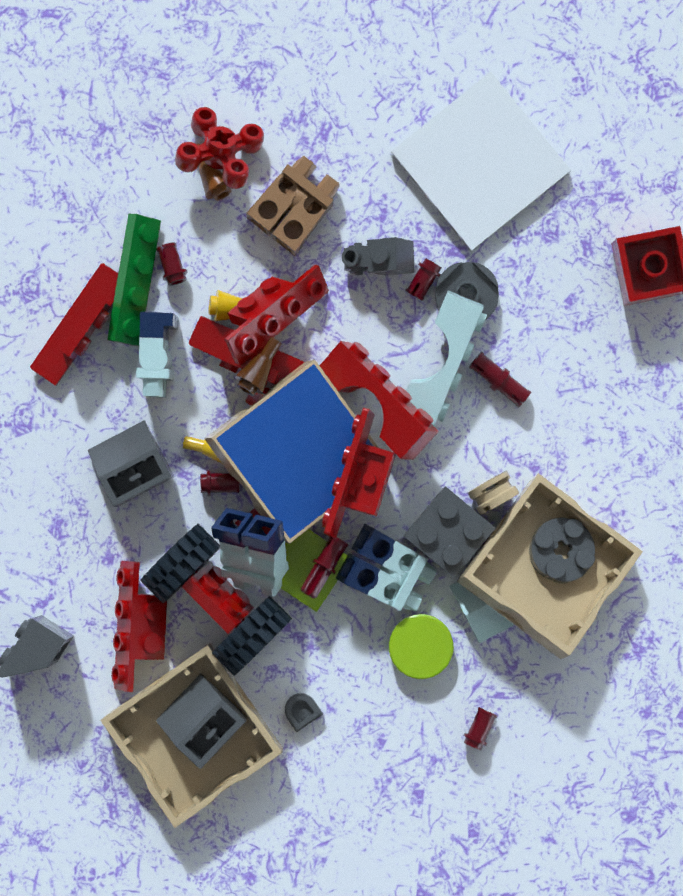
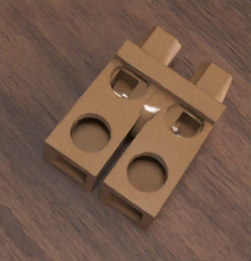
(304, 200)

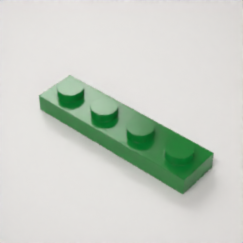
(133, 278)

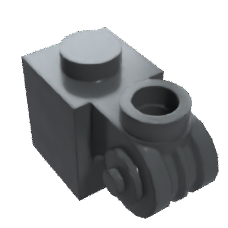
(380, 257)

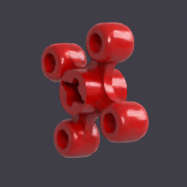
(219, 148)

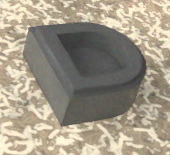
(301, 710)

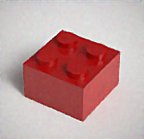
(649, 265)

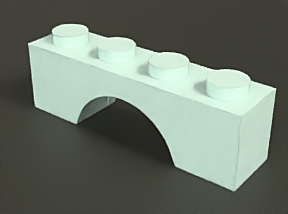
(458, 321)

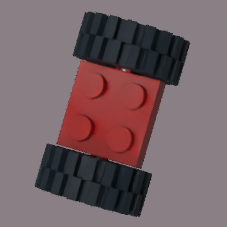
(216, 595)

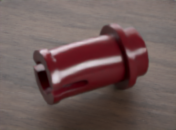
(171, 264)
(423, 279)
(218, 483)
(480, 729)

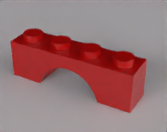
(404, 426)

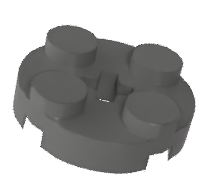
(468, 275)
(553, 566)

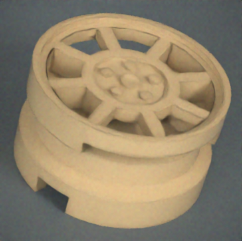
(495, 496)

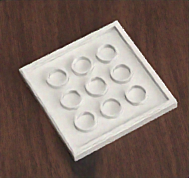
(480, 161)

